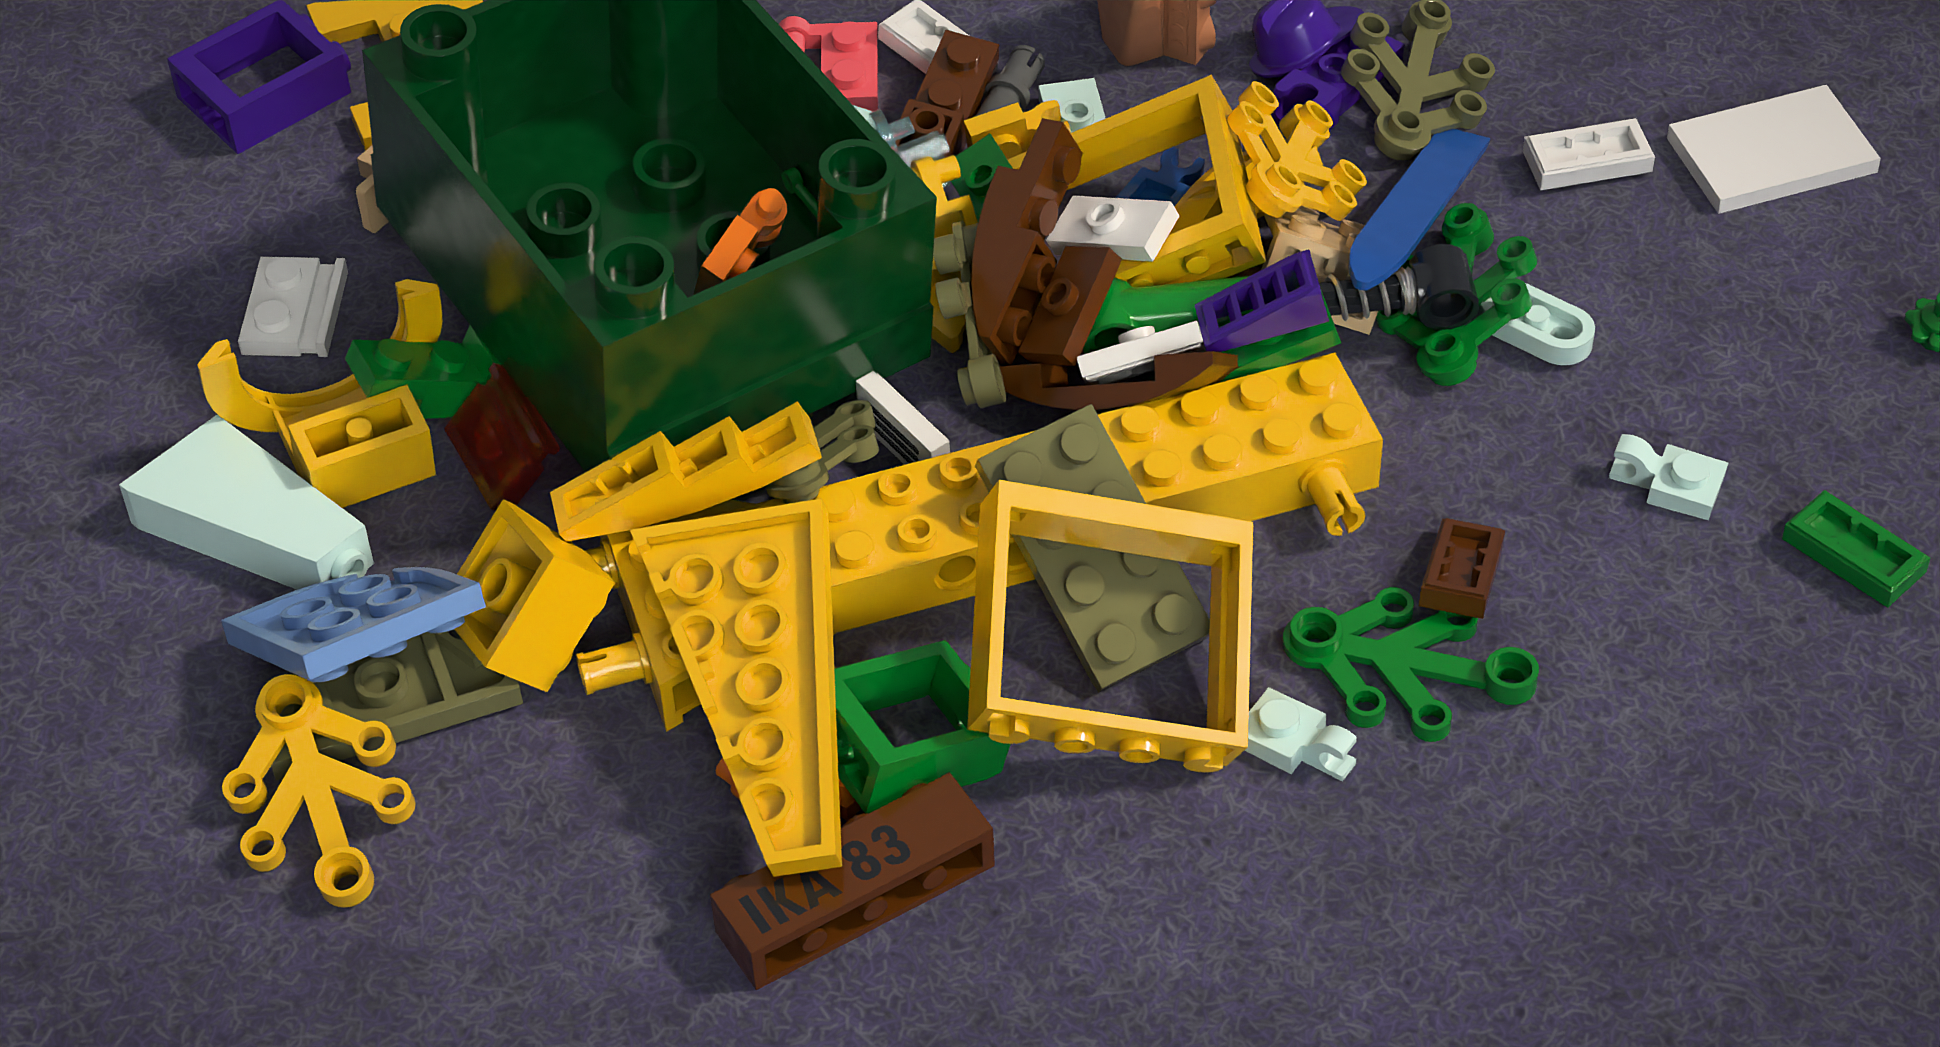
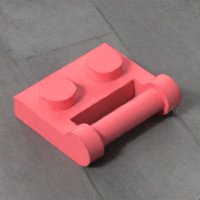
(847, 55)

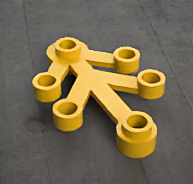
(1277, 184)
(311, 780)

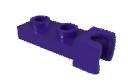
(1324, 82)

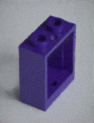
(275, 105)

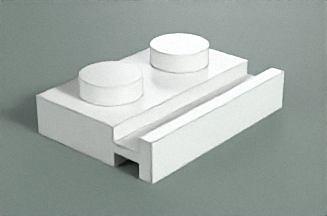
(293, 307)

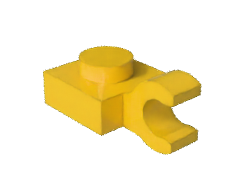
(1011, 126)

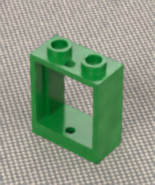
(868, 761)

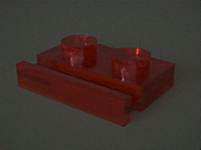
(501, 439)

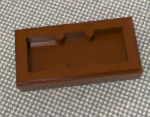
(1070, 305)
(1462, 568)

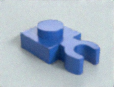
(1168, 183)

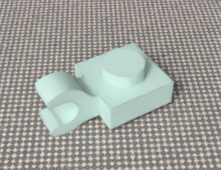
(1676, 481)
(1293, 732)

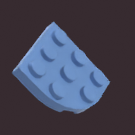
(351, 618)

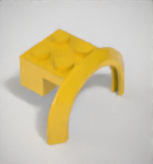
(336, 434)

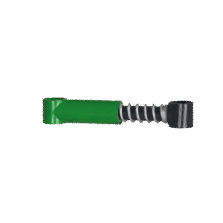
(1432, 287)

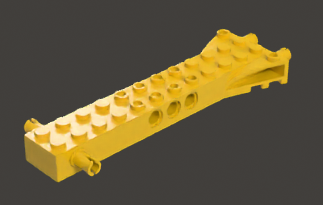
(912, 530)

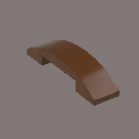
(1173, 376)

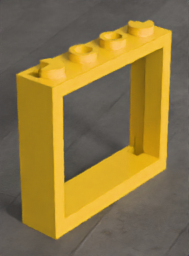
(1155, 126)
(1132, 529)

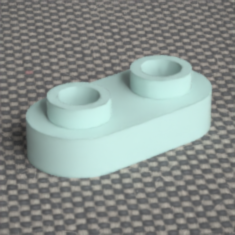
(1549, 330)

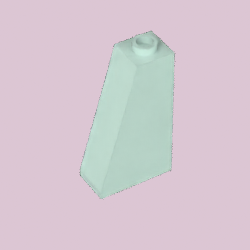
(245, 509)

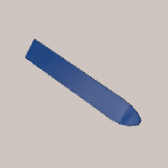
(1413, 206)

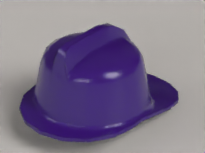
(1297, 34)

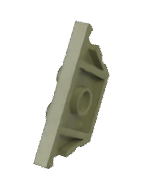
(412, 692)

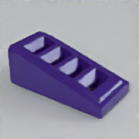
(1282, 300)

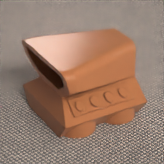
(1156, 28)

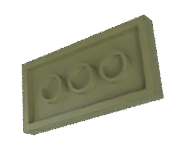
(1112, 604)

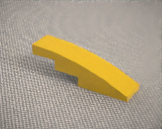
(667, 482)

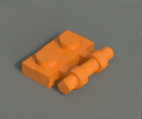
(755, 227)

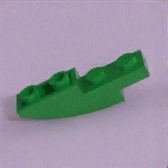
(436, 373)

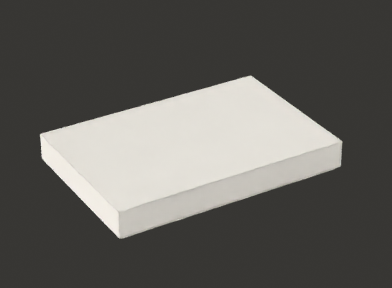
(1773, 148)

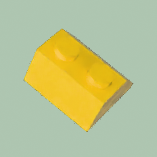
(535, 597)

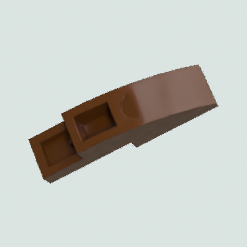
(952, 89)
(1009, 249)

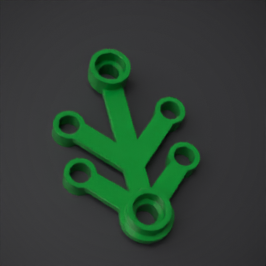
(1452, 354)
(1402, 657)

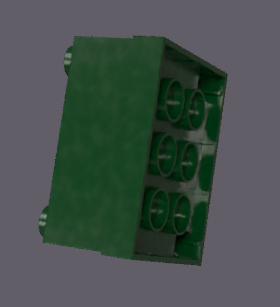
(584, 166)

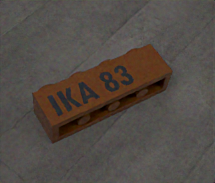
(888, 867)

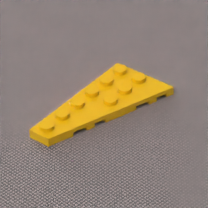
(757, 641)

